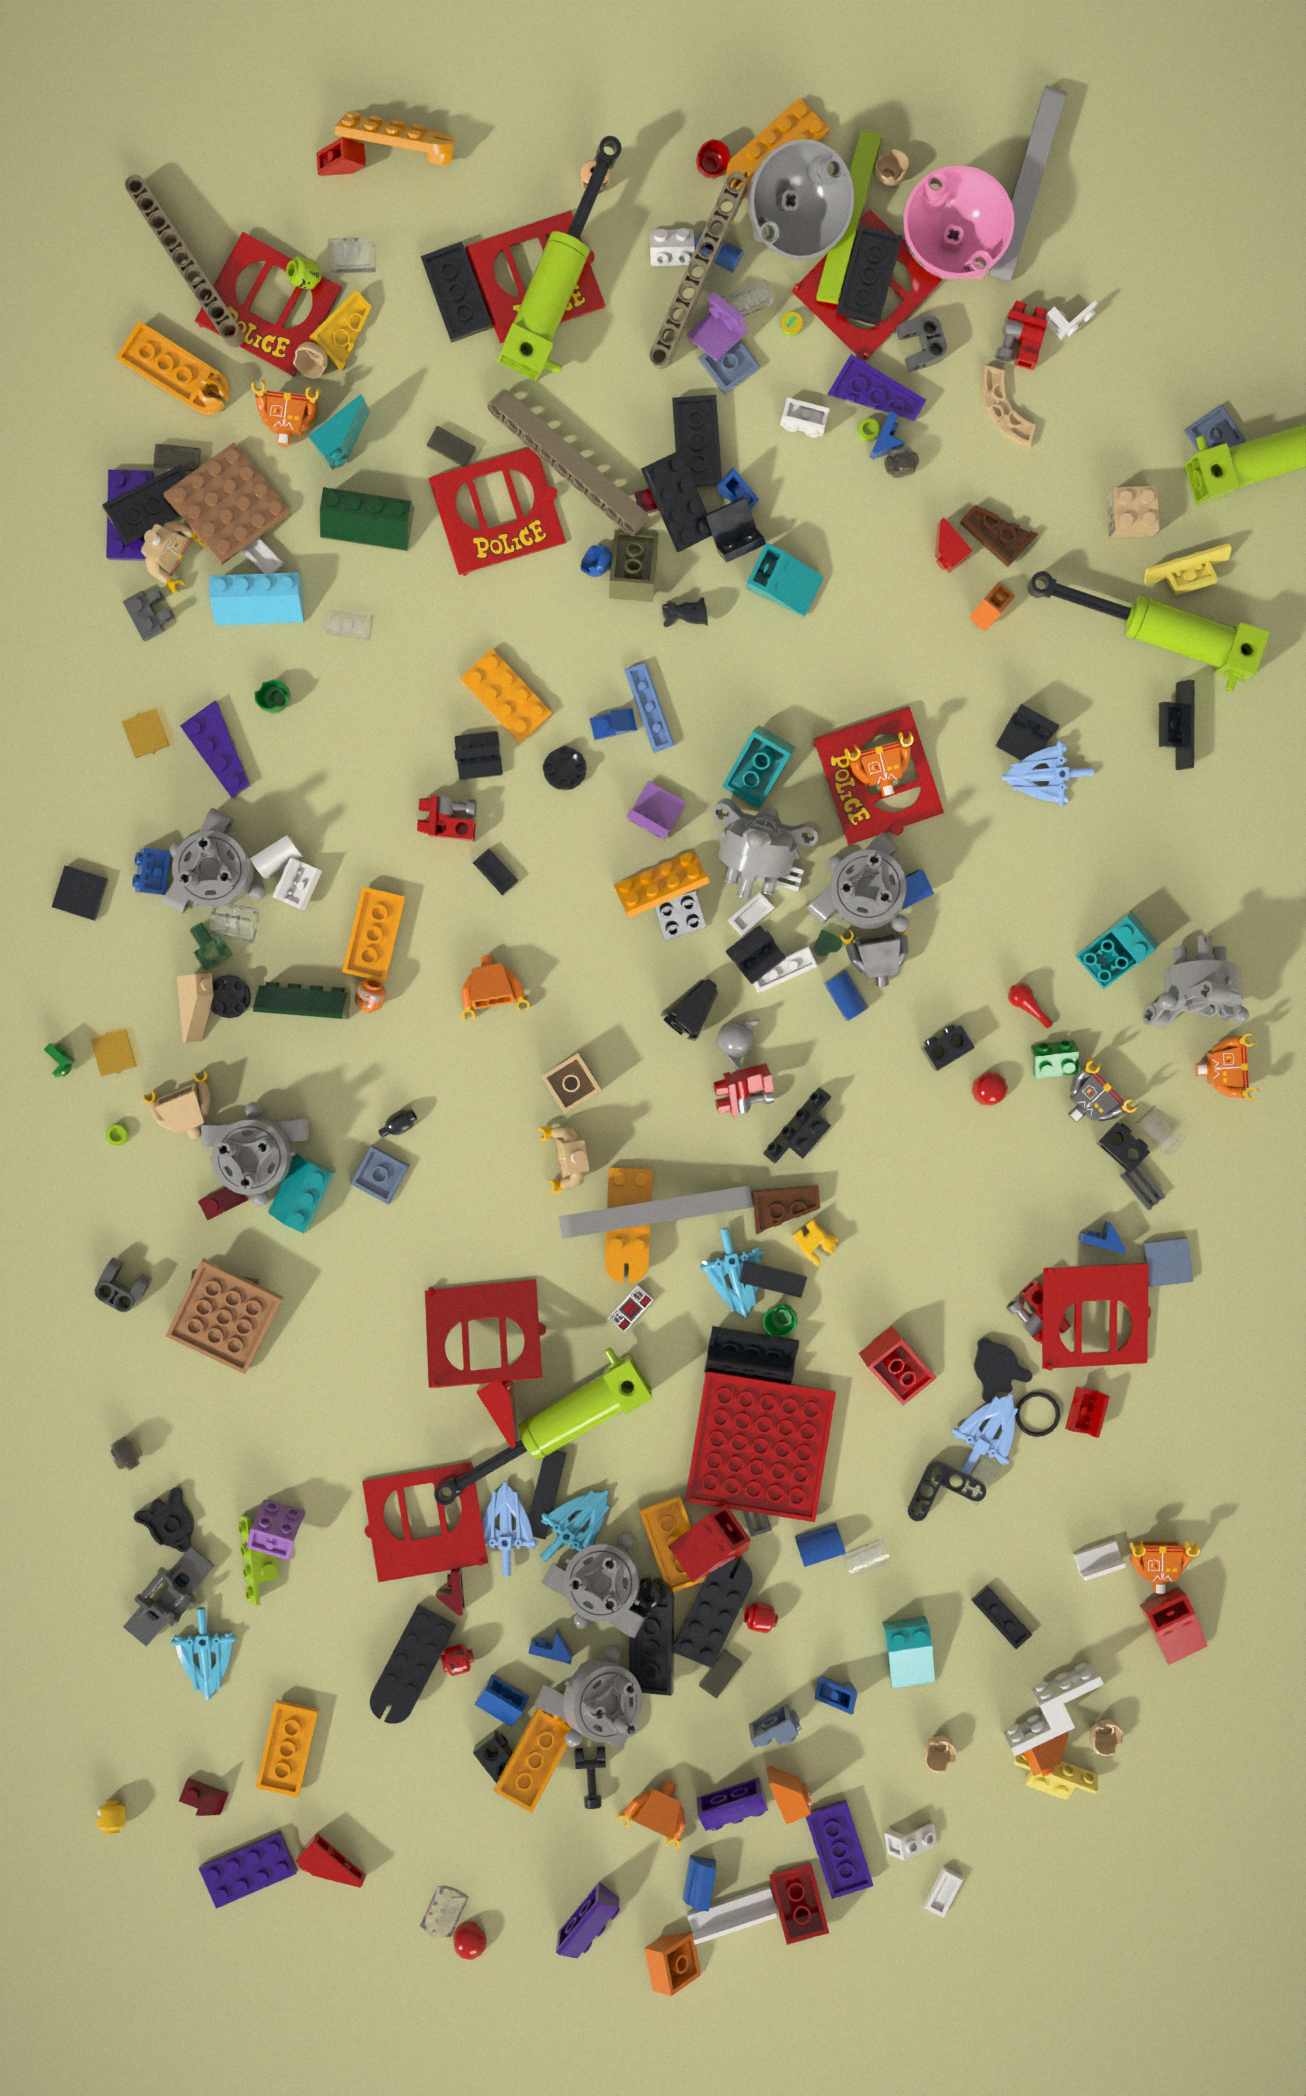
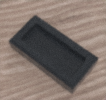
(495, 872)

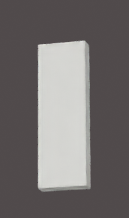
(792, 966)

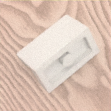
(1099, 1560)

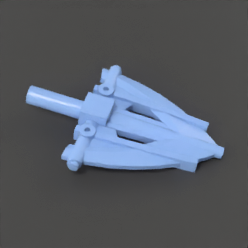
(1022, 775)
(1000, 1412)
(507, 1503)

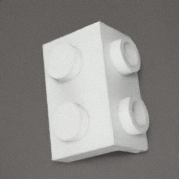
(671, 247)
(804, 417)
(297, 883)

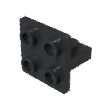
(478, 755)
(755, 954)

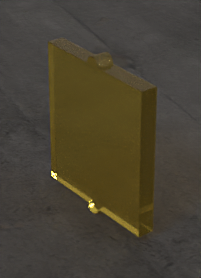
(145, 733)
(113, 1053)

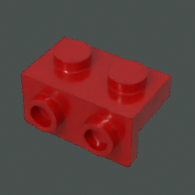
(1087, 1411)

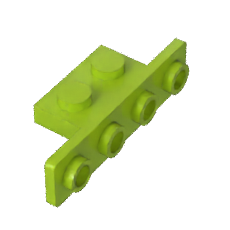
(258, 1566)

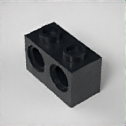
(950, 1052)
(1119, 1152)
(492, 1760)

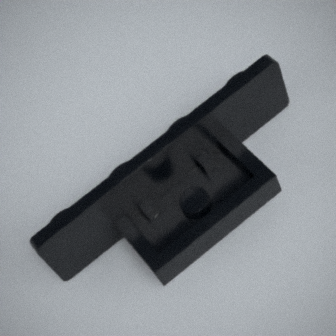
(1177, 724)
(802, 1130)

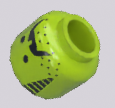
(303, 273)

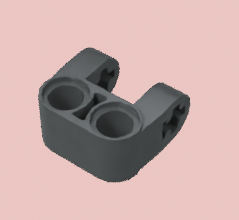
(927, 340)
(119, 1290)

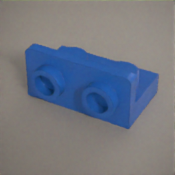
(151, 871)

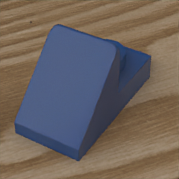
(885, 441)
(734, 487)
(613, 724)
(1108, 1239)
(556, 1651)
(835, 1694)

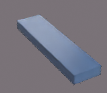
(649, 707)

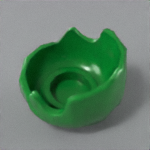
(272, 696)
(780, 1320)

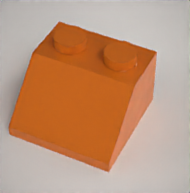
(789, 1794)
(672, 1963)

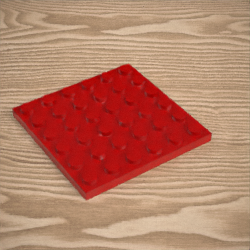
(760, 1446)

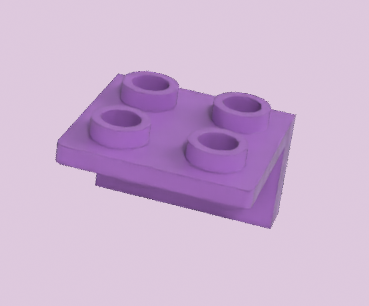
(719, 329)
(656, 810)
(275, 1529)

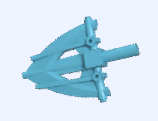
(739, 1297)
(592, 1507)
(205, 1677)

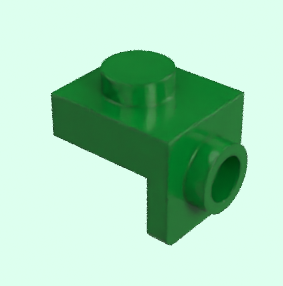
(59, 1054)

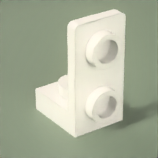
(1061, 327)
(910, 1844)

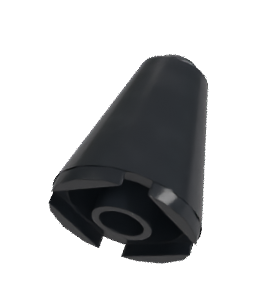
(691, 1009)

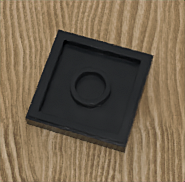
(80, 893)

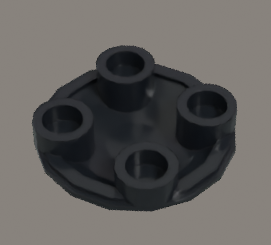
(564, 768)
(230, 996)

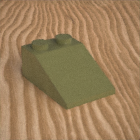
(633, 566)

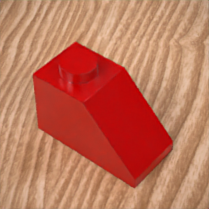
(341, 157)
(950, 547)

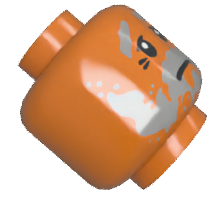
(370, 995)

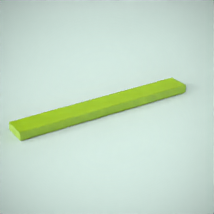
(840, 255)

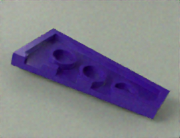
(871, 388)
(212, 740)

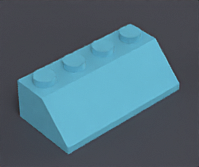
(256, 598)

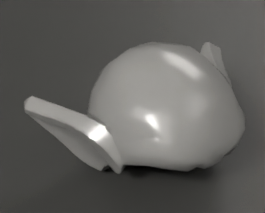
(736, 1040)

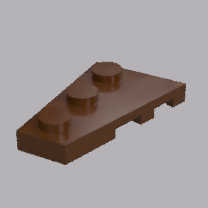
(997, 535)
(782, 1204)

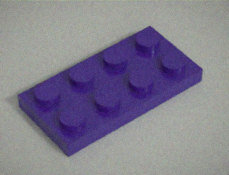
(119, 483)
(839, 1849)
(248, 1869)

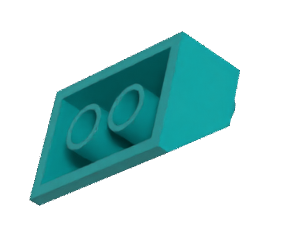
(301, 1193)

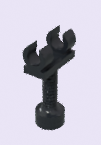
(592, 1800)

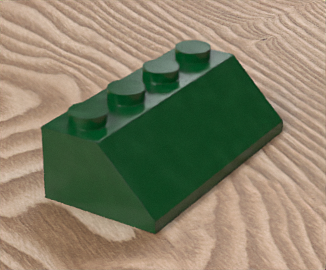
(365, 519)
(302, 1002)

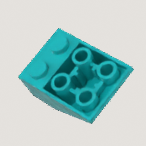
(784, 580)
(1117, 950)

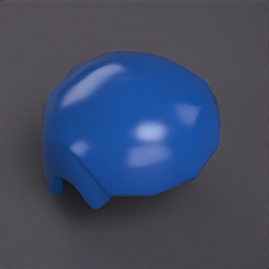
(596, 561)

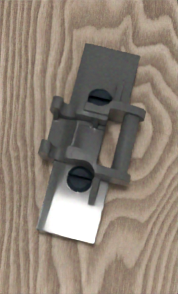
(175, 1599)

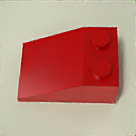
(897, 1365)
(500, 1403)
(799, 1904)

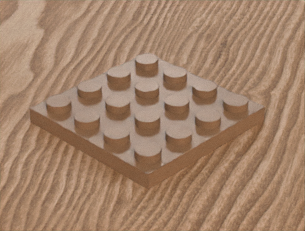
(227, 503)
(224, 1316)

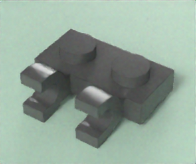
(141, 612)

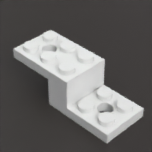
(1051, 1702)

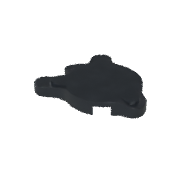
(996, 1368)
(169, 1522)

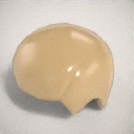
(892, 168)
(310, 360)
(1106, 1736)
(938, 1753)

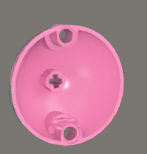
(970, 210)

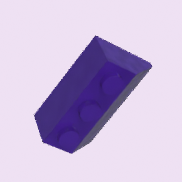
(732, 1804)
(587, 1922)

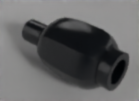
(398, 1123)

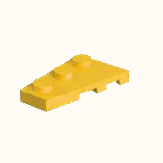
(341, 328)

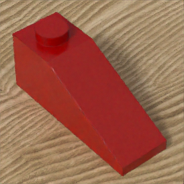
(326, 1862)

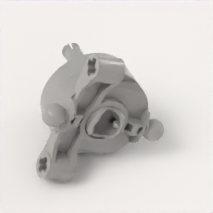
(759, 846)
(211, 868)
(865, 888)
(1199, 987)
(253, 1151)
(601, 1585)
(597, 1702)

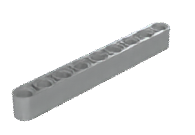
(1030, 176)
(655, 1211)

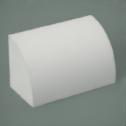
(276, 857)

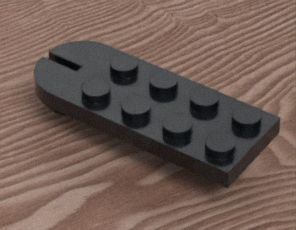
(714, 1612)
(653, 1646)
(410, 1664)

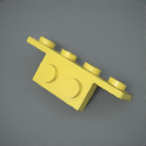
(1189, 571)
(1062, 1781)

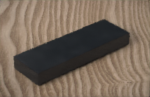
(772, 1279)
(1001, 1617)

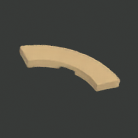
(1000, 410)

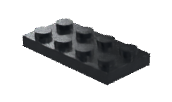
(869, 275)
(456, 292)
(698, 437)
(677, 500)
(144, 506)

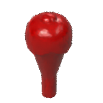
(1022, 996)

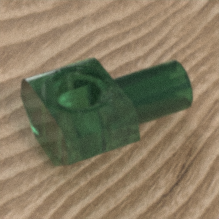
(206, 943)

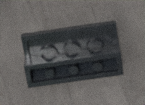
(751, 1354)

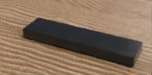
(546, 1492)

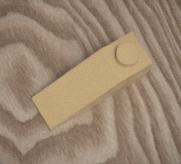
(195, 1000)

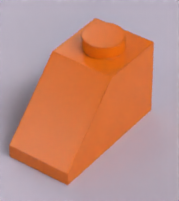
(991, 606)
(1046, 1756)

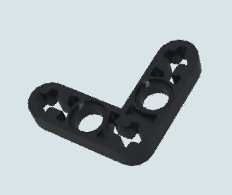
(943, 1480)

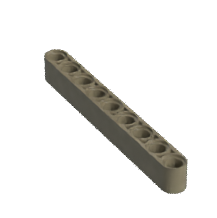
(179, 252)
(698, 259)
(568, 462)

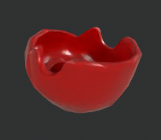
(713, 159)
(989, 1088)
(469, 1940)

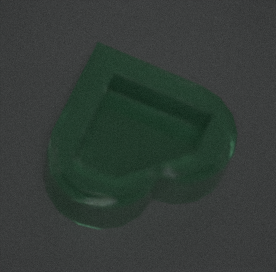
(826, 943)

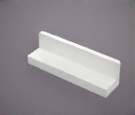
(733, 1914)

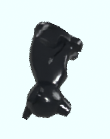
(688, 611)

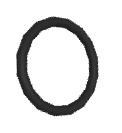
(1057, 1413)

